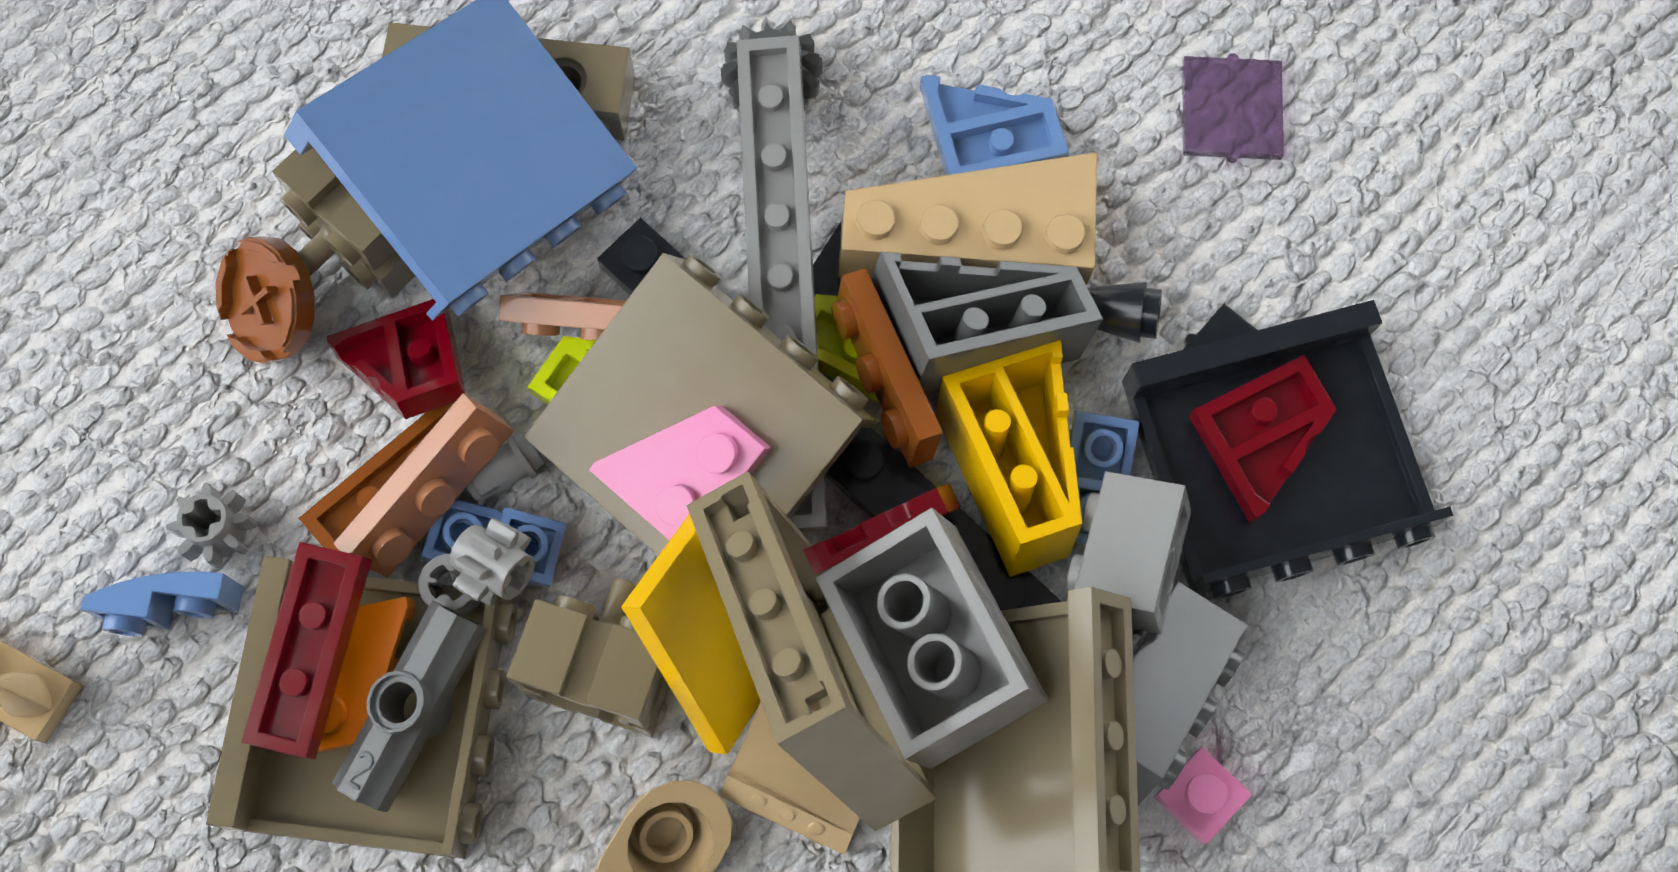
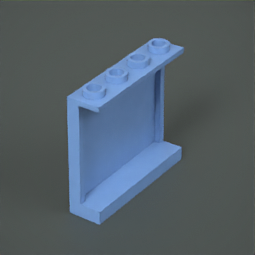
(466, 151)

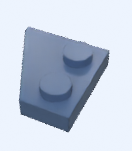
(990, 127)

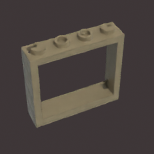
(802, 655)

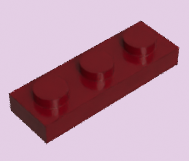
(306, 651)

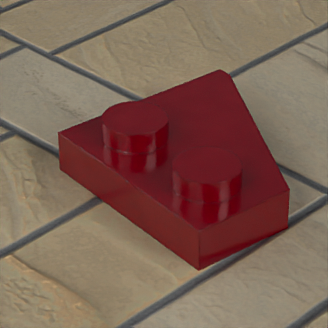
(405, 358)
(1264, 431)
(839, 548)

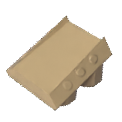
(778, 788)

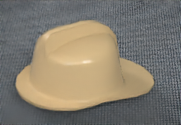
(671, 830)

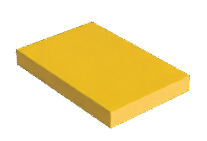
(693, 641)

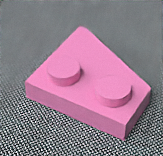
(681, 465)

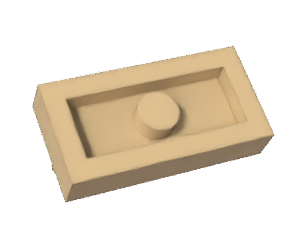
(33, 694)

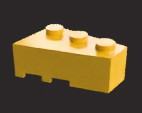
(1016, 453)

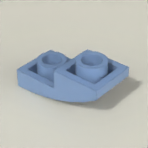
(1100, 446)
(544, 533)
(153, 599)

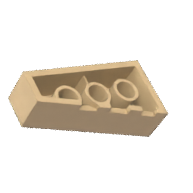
(982, 216)

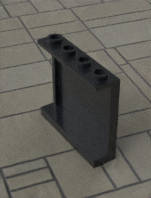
(1345, 494)

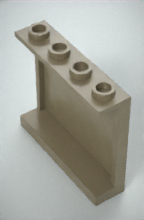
(689, 349)
(1055, 782)
(295, 795)

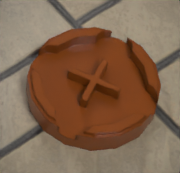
(266, 299)

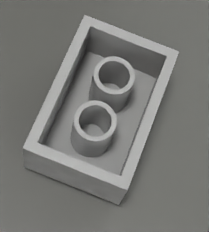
(930, 640)

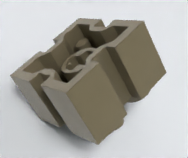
(337, 225)
(590, 662)

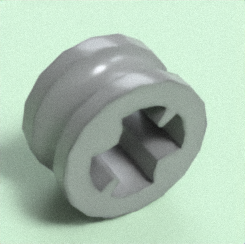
(429, 582)

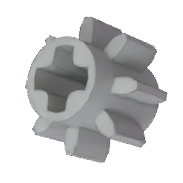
(200, 514)
(491, 562)

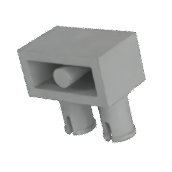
(1133, 544)

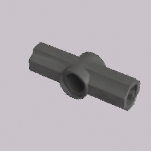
(388, 741)

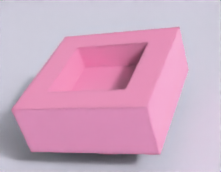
(1203, 796)

